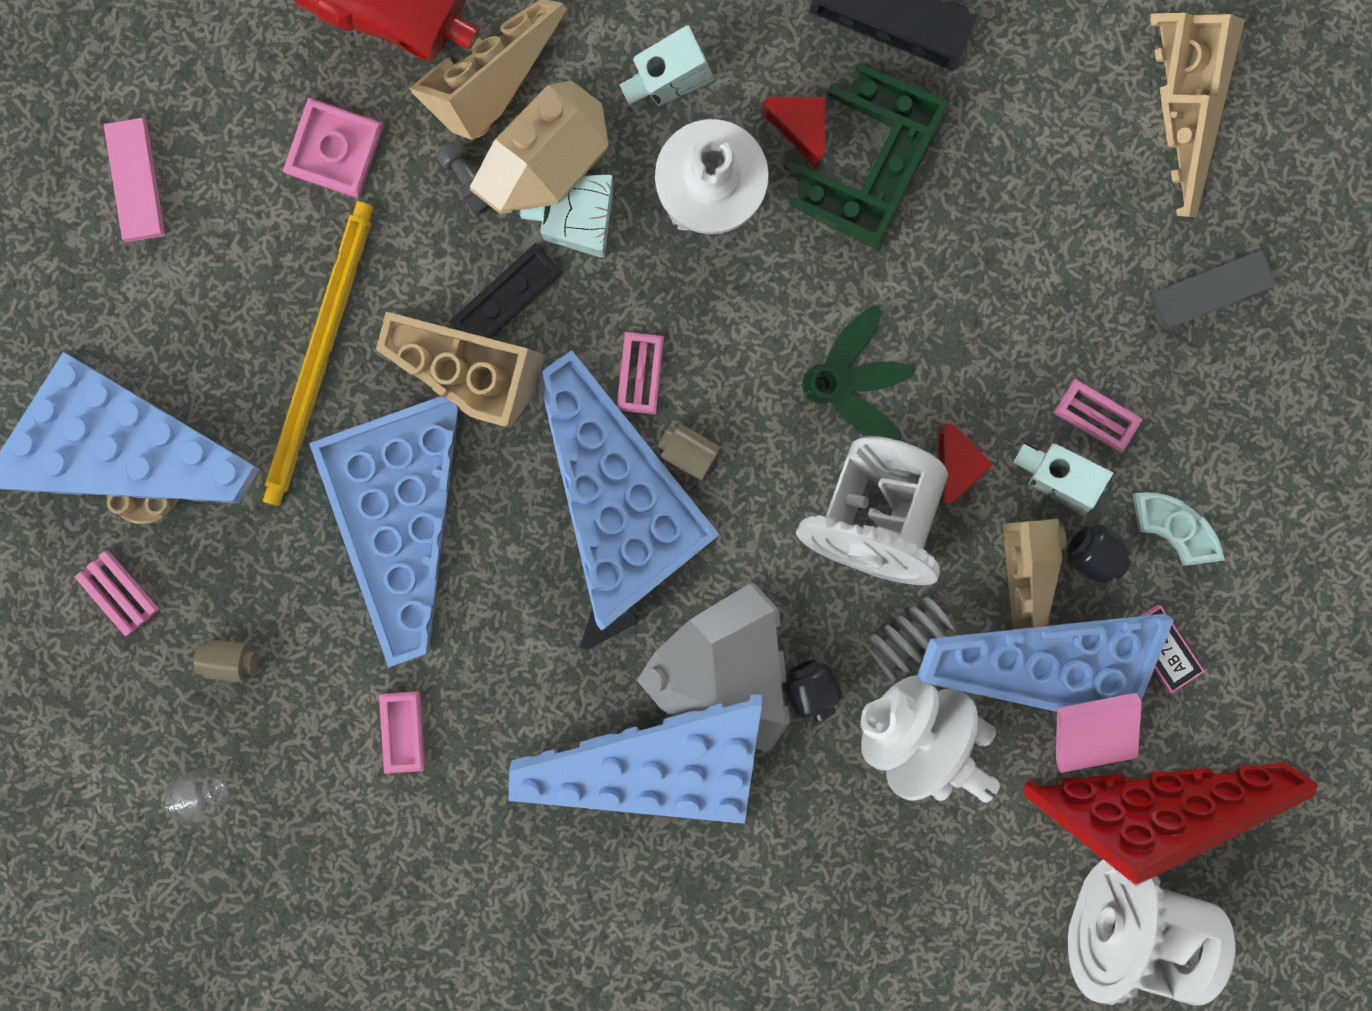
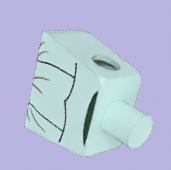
(682, 66)
(580, 217)
(1081, 478)

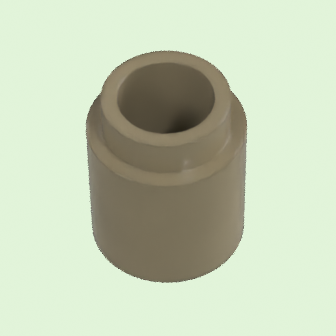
(226, 661)

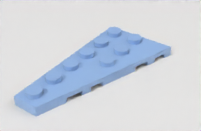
(1051, 663)

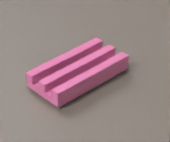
(1068, 399)
(636, 406)
(95, 568)

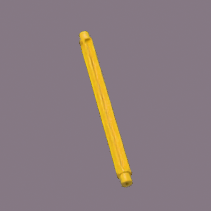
(318, 353)

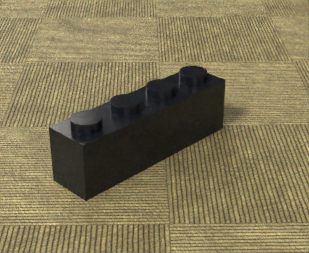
(919, 27)

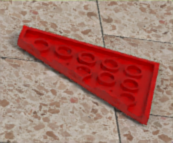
(1171, 816)

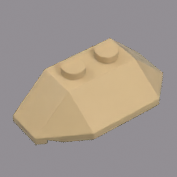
(543, 150)

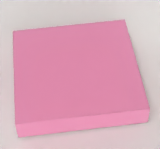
(333, 148)
(1098, 732)

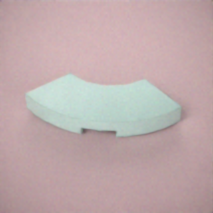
(1179, 525)

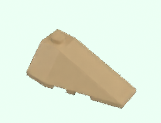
(479, 88)
(472, 371)
(1033, 569)

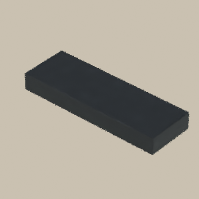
(507, 294)

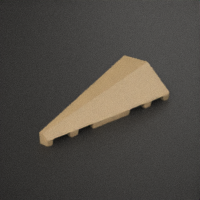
(1199, 67)

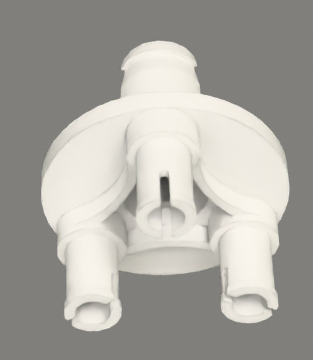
(711, 201)

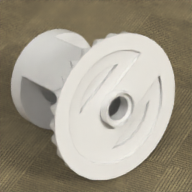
(893, 550)
(1152, 941)

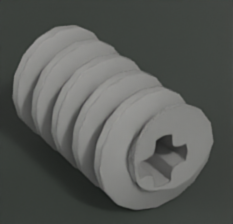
(909, 637)

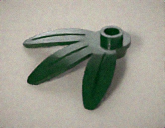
(868, 377)

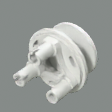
(926, 741)

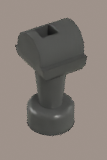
(454, 157)

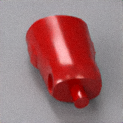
(410, 24)

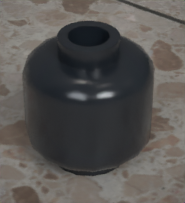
(1099, 553)
(812, 690)

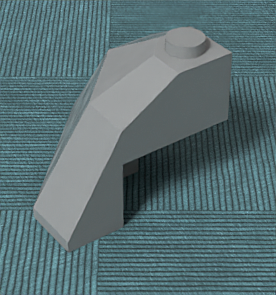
(724, 660)

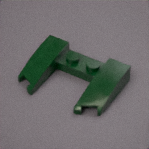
(914, 124)

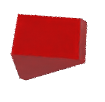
(800, 122)
(962, 461)

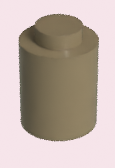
(688, 450)

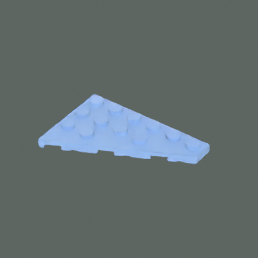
(107, 441)
(622, 500)
(391, 507)
(684, 769)

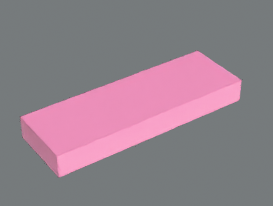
(134, 180)

